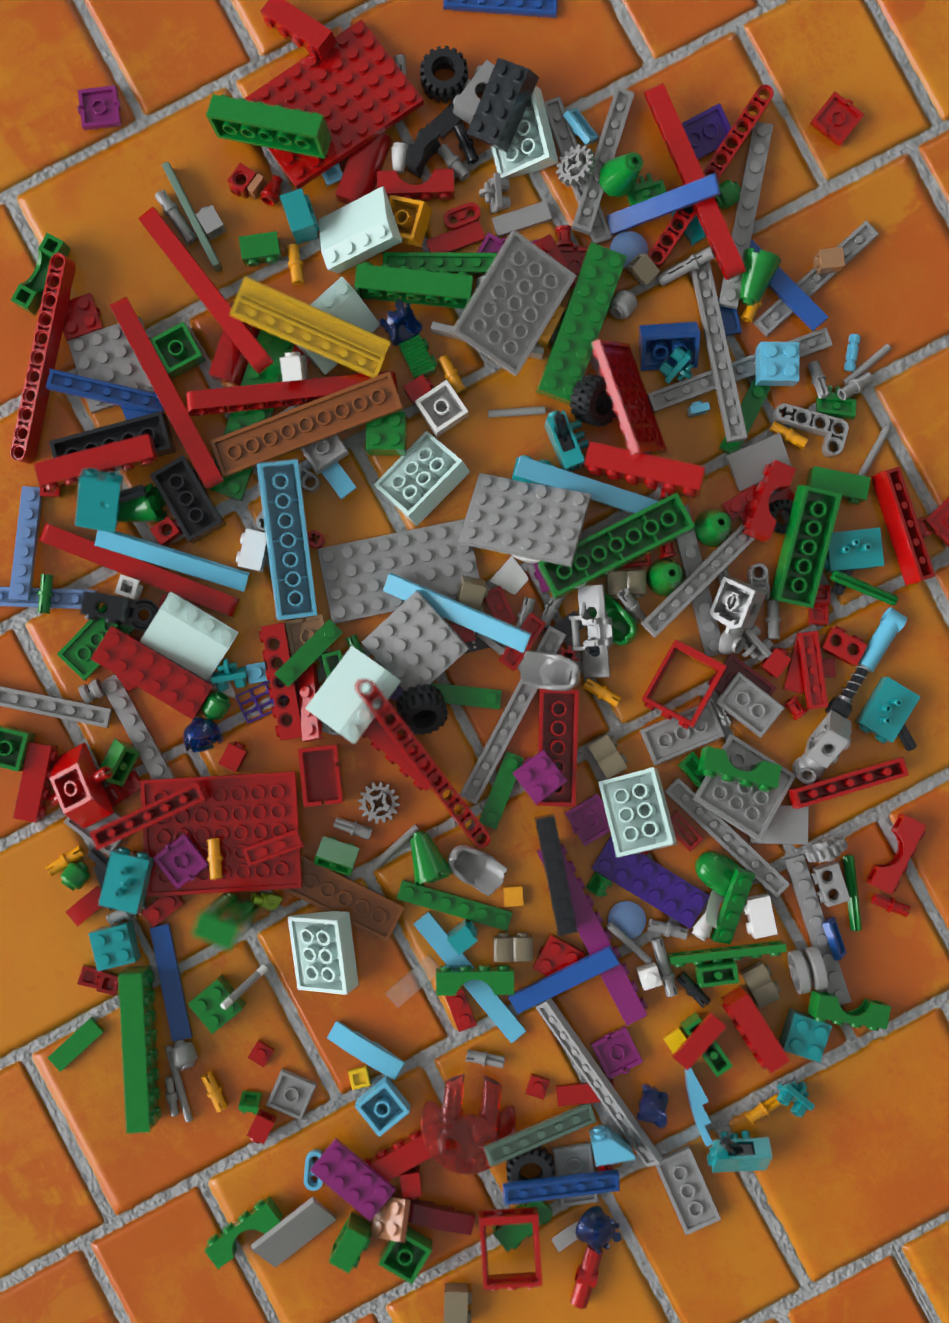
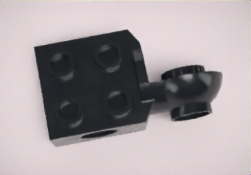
(118, 609)

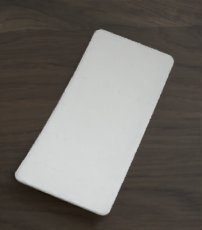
(713, 908)
(565, 1237)

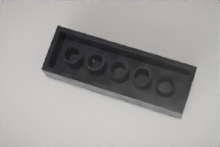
(154, 424)

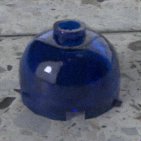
(201, 735)

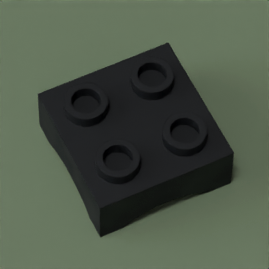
(422, 150)

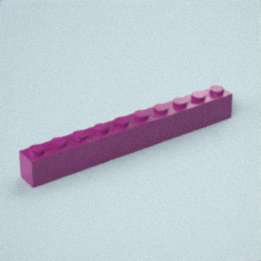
(595, 939)

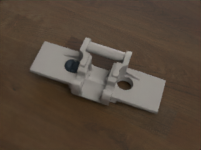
(600, 632)

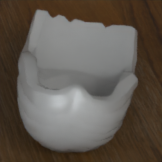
(549, 671)
(476, 868)

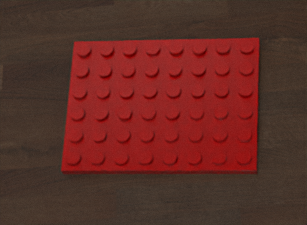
(354, 90)
(240, 813)

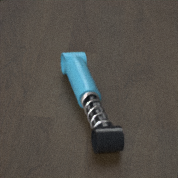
(889, 626)

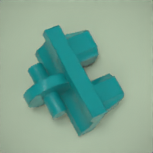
(682, 358)
(228, 672)
(797, 1094)

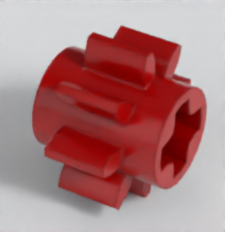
(569, 651)

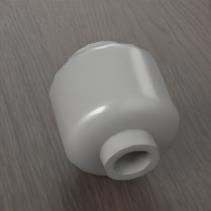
(623, 304)
(183, 1055)

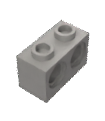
(834, 881)

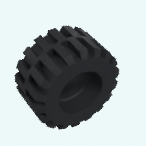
(443, 59)
(591, 401)
(422, 709)
(536, 1155)

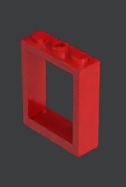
(697, 656)
(510, 1280)

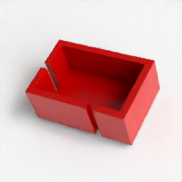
(321, 775)

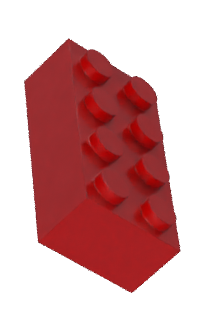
(757, 1033)

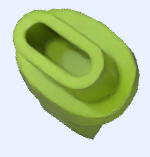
(267, 900)

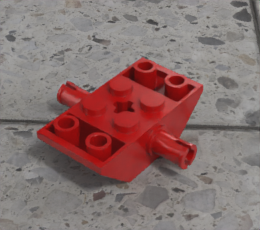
(80, 787)

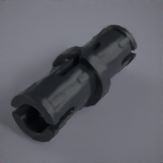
(466, 144)
(693, 989)

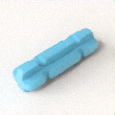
(852, 352)

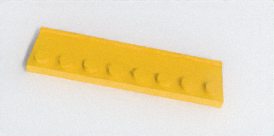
(309, 327)

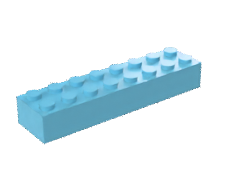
(287, 539)

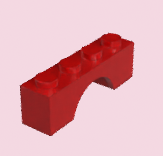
(438, 186)
(760, 521)
(908, 834)

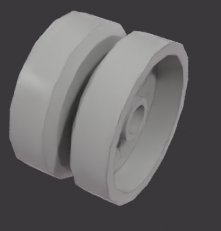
(807, 970)

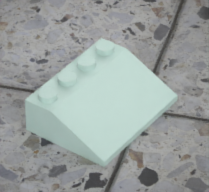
(532, 144)
(358, 231)
(347, 305)
(422, 478)
(189, 636)
(339, 703)
(637, 812)
(323, 952)

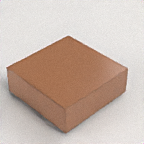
(256, 186)

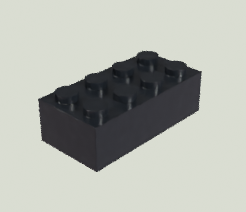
(502, 104)
(188, 499)

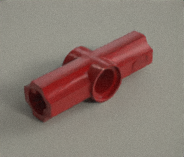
(586, 1277)

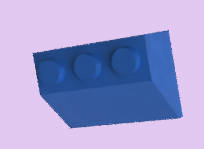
(660, 340)

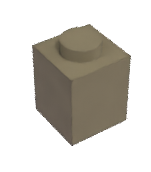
(643, 269)

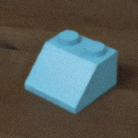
(609, 1146)

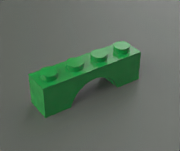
(30, 293)
(716, 763)
(498, 978)
(870, 1012)
(262, 1218)

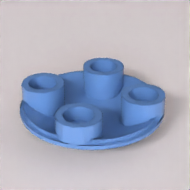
(629, 244)
(628, 918)

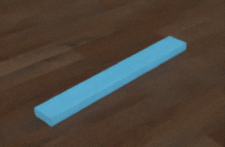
(599, 491)
(173, 559)
(460, 613)
(478, 989)

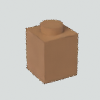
(829, 260)

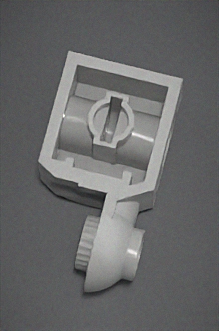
(737, 608)
(823, 747)

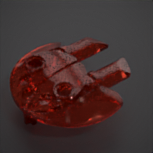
(466, 1129)

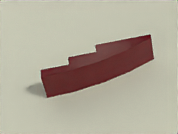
(440, 1217)

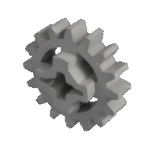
(576, 166)
(387, 806)
(826, 849)

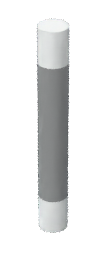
(243, 987)

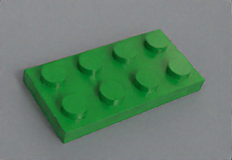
(81, 647)

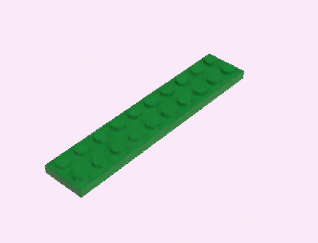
(236, 485)

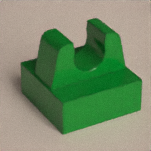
(598, 884)
(250, 1101)

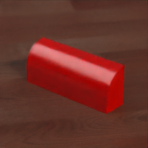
(361, 169)
(228, 362)

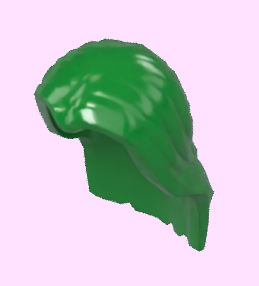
(623, 624)
(716, 871)

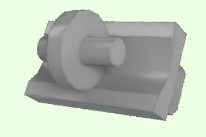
(493, 193)
(754, 646)

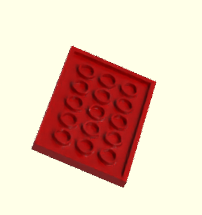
(629, 397)

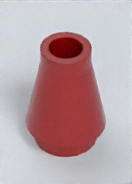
(271, 191)

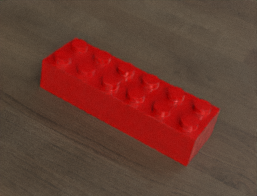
(644, 469)
(152, 672)
(559, 739)

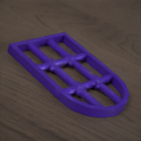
(255, 698)

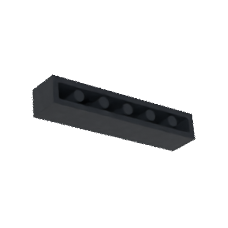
(556, 874)

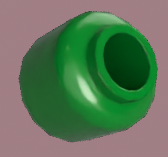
(729, 194)
(216, 705)
(75, 875)

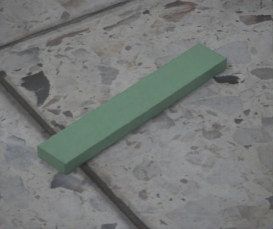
(192, 216)
(539, 1134)

